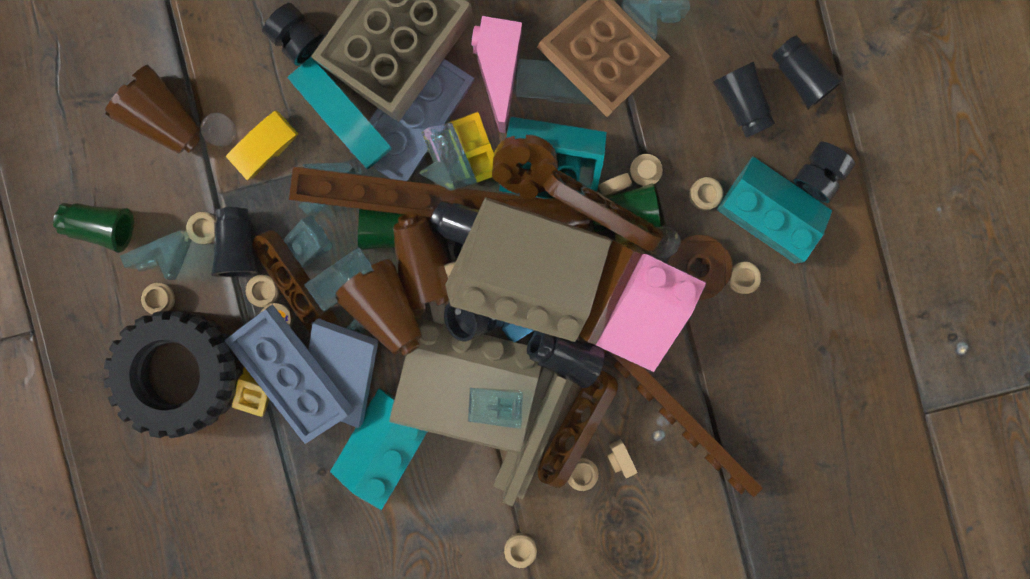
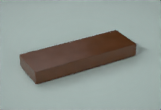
(613, 280)

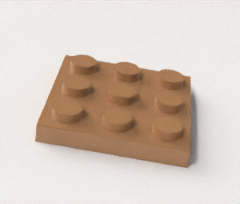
(603, 53)

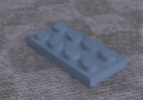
(430, 108)
(289, 374)

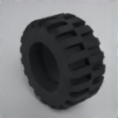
(131, 381)

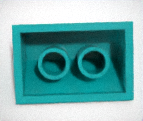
(577, 149)
(775, 211)
(377, 453)

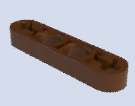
(603, 210)
(276, 255)
(581, 430)

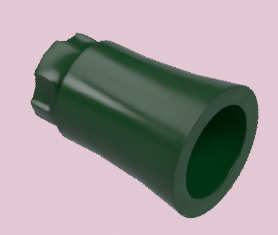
(638, 201)
(96, 225)
(376, 229)

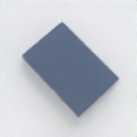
(347, 361)

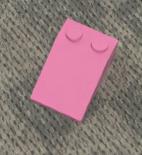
(498, 49)
(650, 312)

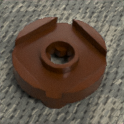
(523, 150)
(711, 254)

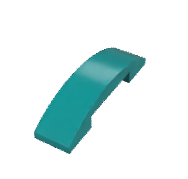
(339, 113)

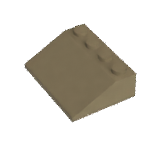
(392, 47)
(528, 270)
(439, 379)

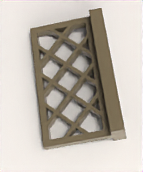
(546, 406)

